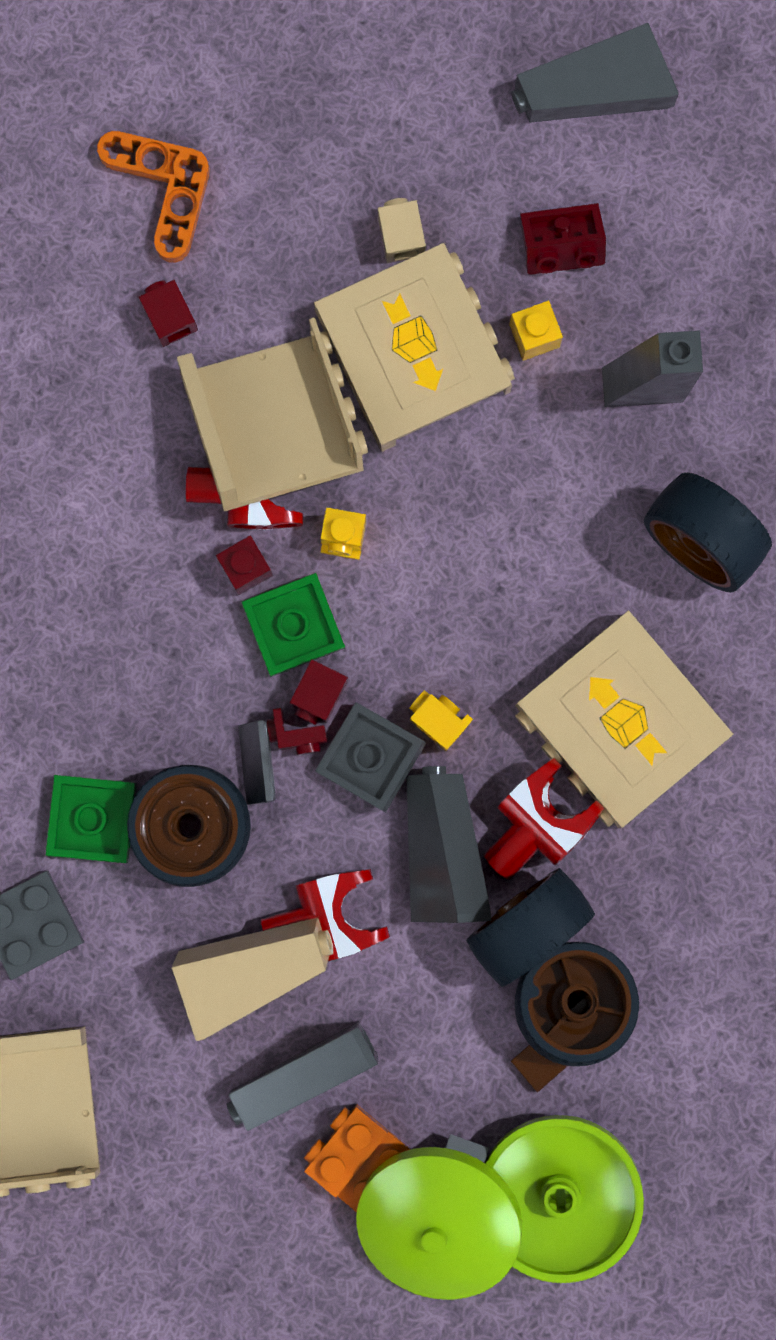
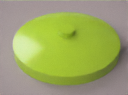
(574, 1196)
(439, 1223)

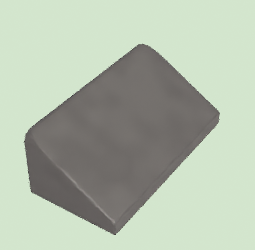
(257, 763)

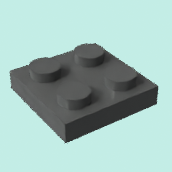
(370, 757)
(34, 925)

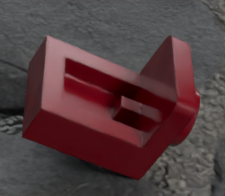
(304, 740)

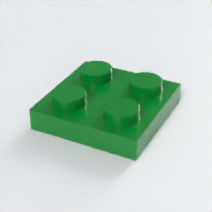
(293, 625)
(90, 819)

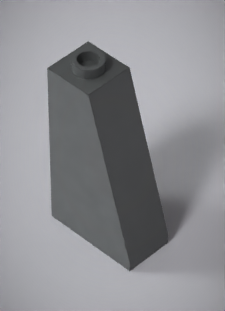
(599, 80)
(654, 371)
(443, 851)
(302, 1077)

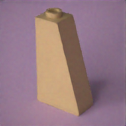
(248, 971)

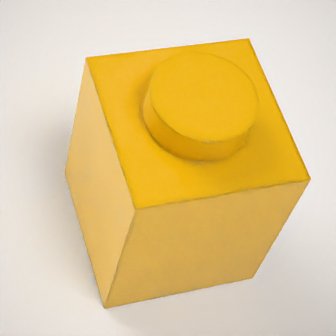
(535, 330)

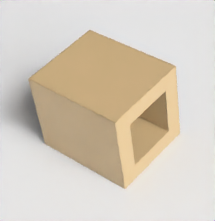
(401, 229)

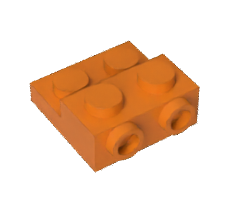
(351, 1154)

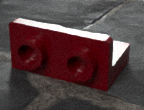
(563, 238)

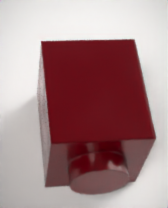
(168, 312)
(244, 565)
(318, 693)

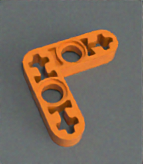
(170, 173)

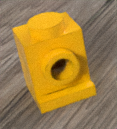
(343, 533)
(438, 719)

